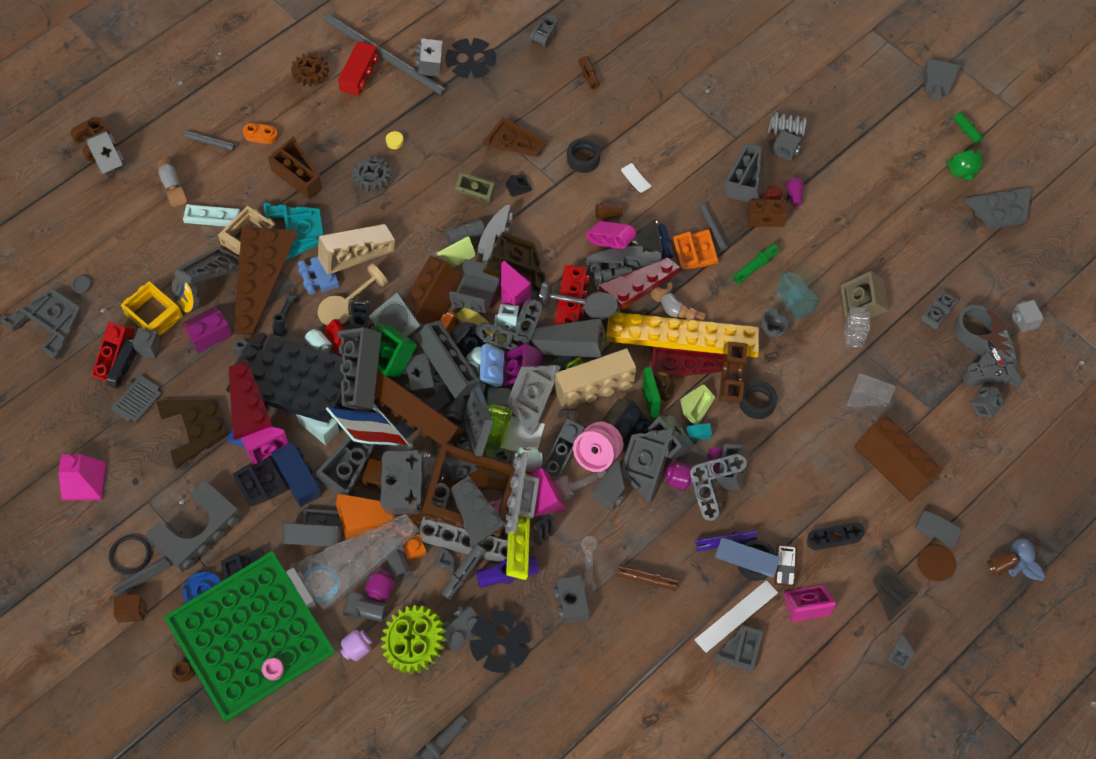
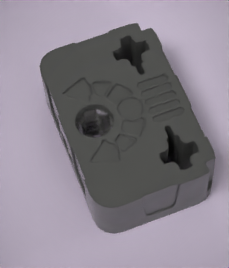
(408, 483)

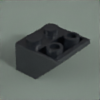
(627, 419)

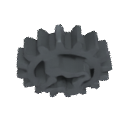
(371, 174)

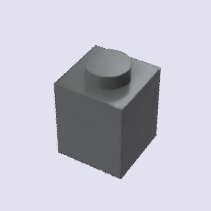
(147, 343)

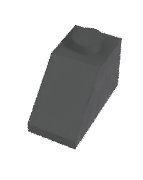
(611, 488)

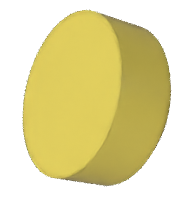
(394, 140)

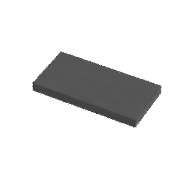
(477, 421)

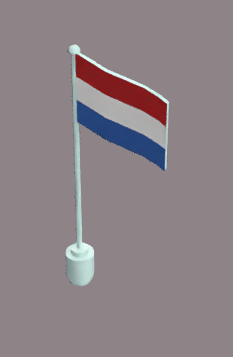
(360, 425)

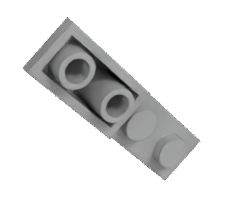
(493, 230)

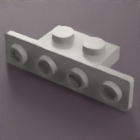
(523, 494)

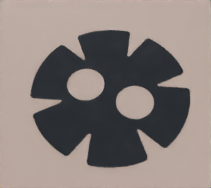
(477, 68)
(516, 636)

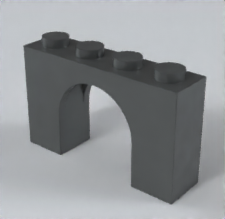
(183, 551)

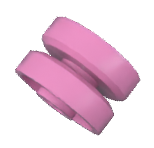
(598, 446)

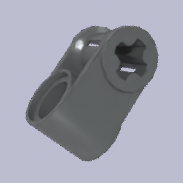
(545, 30)

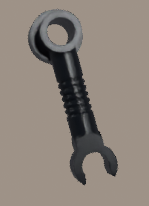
(280, 325)

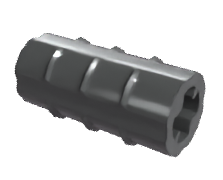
(472, 230)

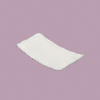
(635, 178)

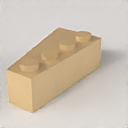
(353, 247)

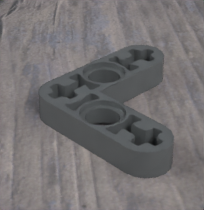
(518, 334)
(710, 474)

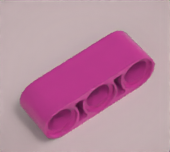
(611, 234)

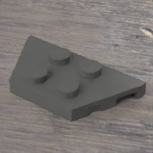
(1001, 208)
(646, 460)

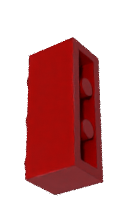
(358, 68)

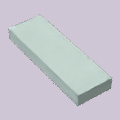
(209, 215)

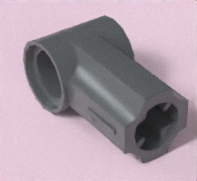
(398, 564)
(359, 606)

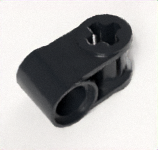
(358, 312)

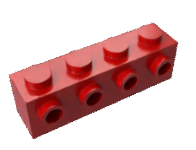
(572, 285)

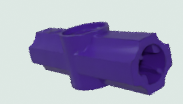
(494, 574)

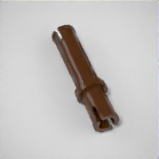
(656, 580)

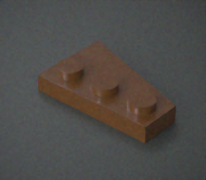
(514, 138)

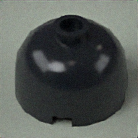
(465, 337)

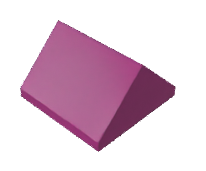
(548, 497)
(809, 603)

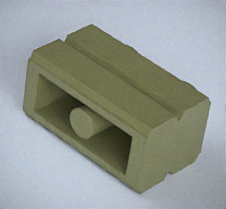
(475, 187)

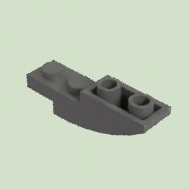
(614, 258)

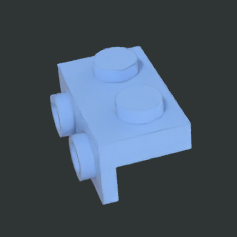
(491, 366)

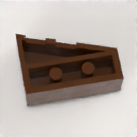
(295, 169)

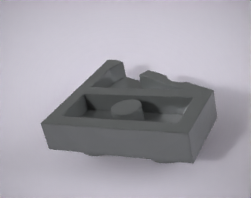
(741, 649)

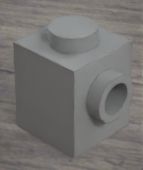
(1027, 315)

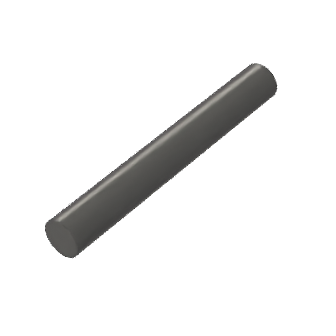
(208, 140)
(712, 225)

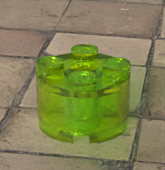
(501, 419)

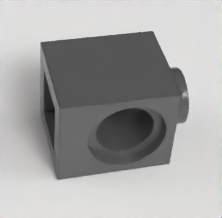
(787, 145)

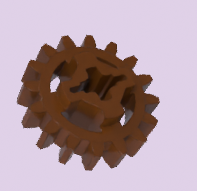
(310, 69)

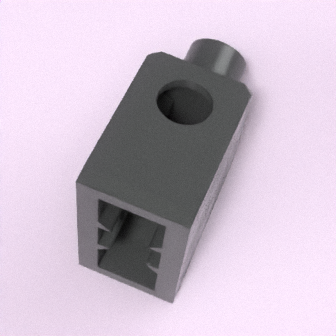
(939, 77)

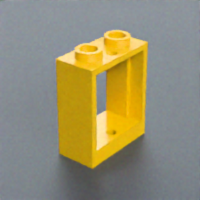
(164, 320)

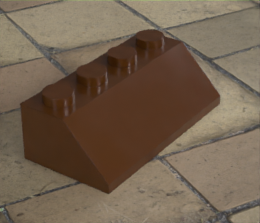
(431, 290)
(898, 458)

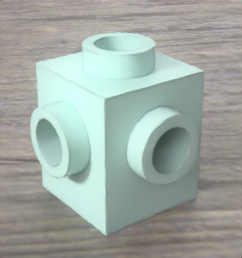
(507, 317)

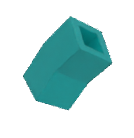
(699, 432)

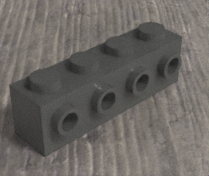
(447, 359)

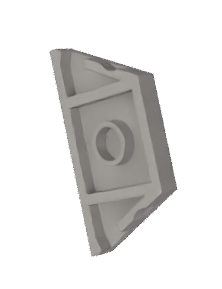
(531, 394)

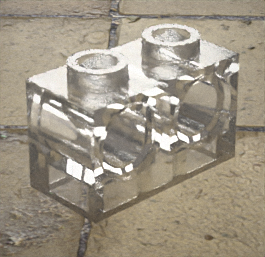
(856, 327)

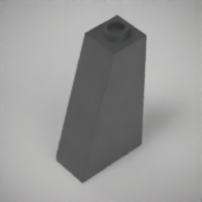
(571, 339)

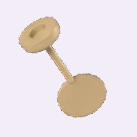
(337, 307)

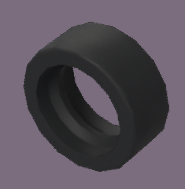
(583, 144)
(758, 413)
(760, 545)

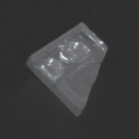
(870, 393)

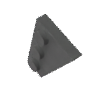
(477, 513)

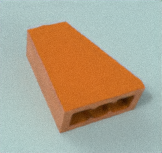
(360, 514)

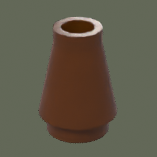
(606, 210)
(1002, 563)

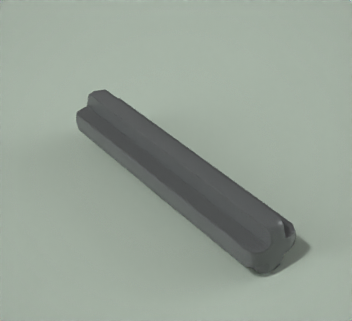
(141, 576)

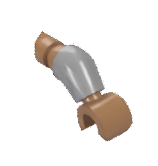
(170, 181)
(674, 307)

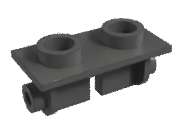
(606, 275)

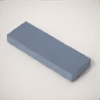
(747, 557)

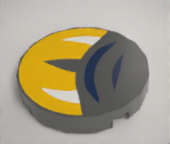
(185, 295)

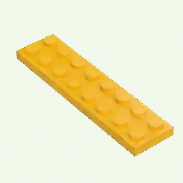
(679, 333)

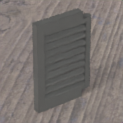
(136, 399)

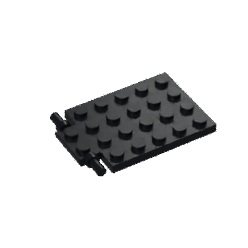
(295, 377)

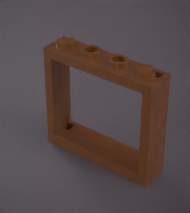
(488, 462)

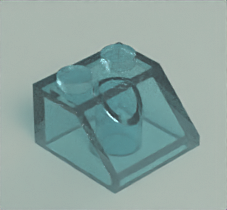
(796, 294)

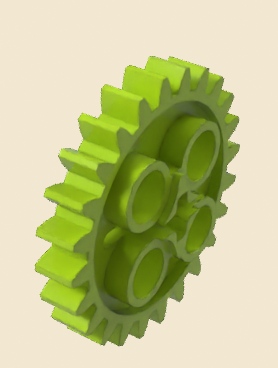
(413, 639)

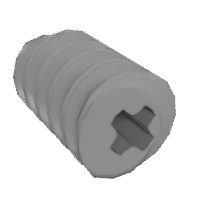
(788, 125)

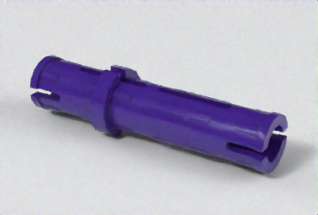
(713, 542)

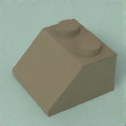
(865, 292)

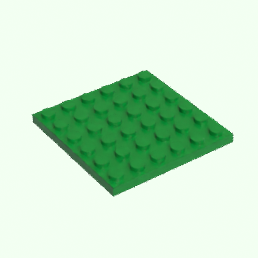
(242, 625)

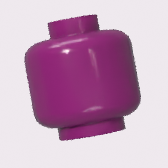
(679, 476)
(379, 585)

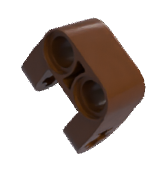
(86, 130)

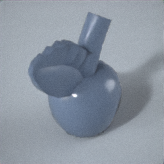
(1026, 555)

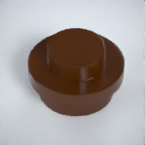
(182, 671)

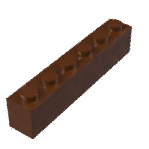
(415, 411)

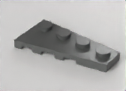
(207, 266)

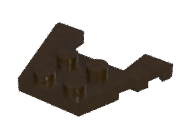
(519, 255)
(202, 423)

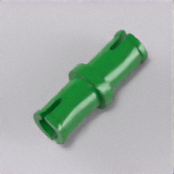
(968, 128)

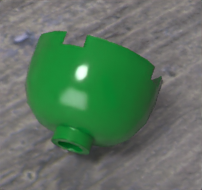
(966, 164)

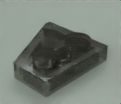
(893, 592)

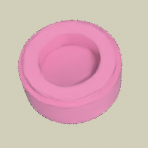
(272, 669)

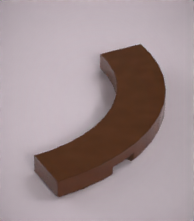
(482, 478)

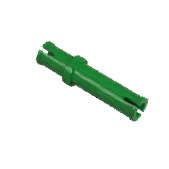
(761, 258)

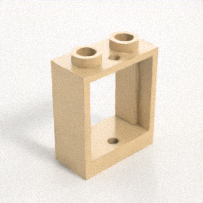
(227, 235)

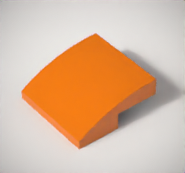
(695, 249)

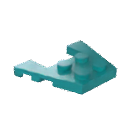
(301, 219)

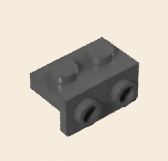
(459, 627)

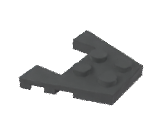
(53, 314)

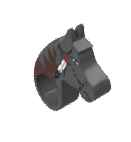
(995, 348)

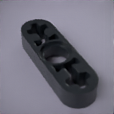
(121, 364)
(851, 538)

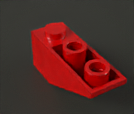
(112, 342)

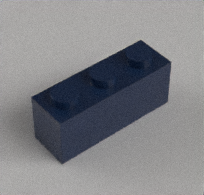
(296, 474)

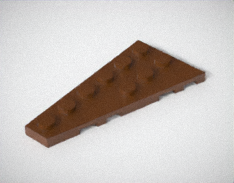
(260, 264)

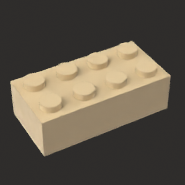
(595, 379)

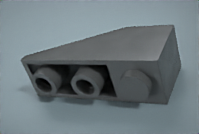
(563, 448)

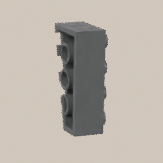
(359, 367)
(345, 466)

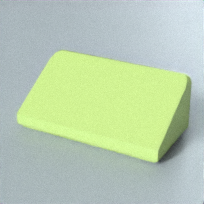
(457, 252)

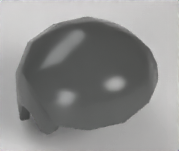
(773, 323)

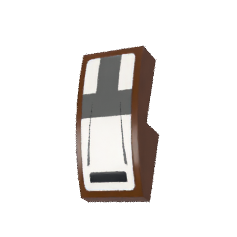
(786, 569)

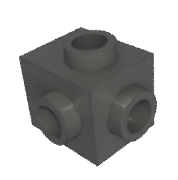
(987, 402)

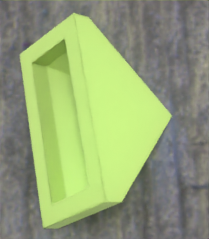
(696, 404)

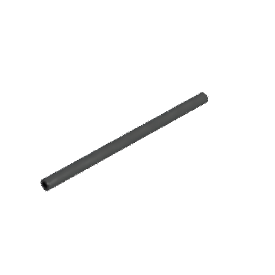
(386, 55)

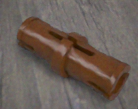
(589, 72)

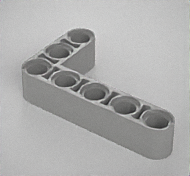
(459, 534)

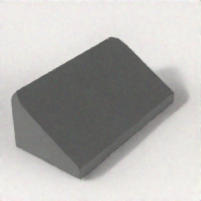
(901, 653)

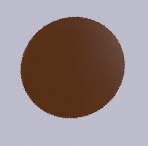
(936, 562)

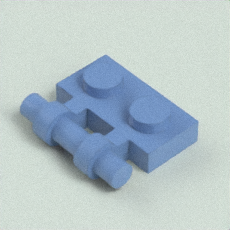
(322, 280)

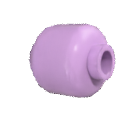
(356, 645)

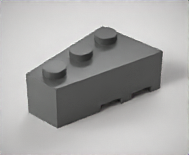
(746, 175)

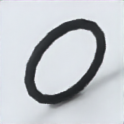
(129, 537)

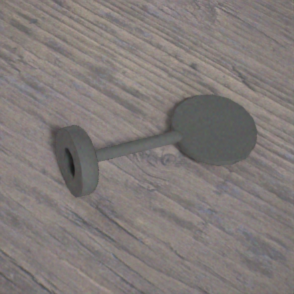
(596, 305)

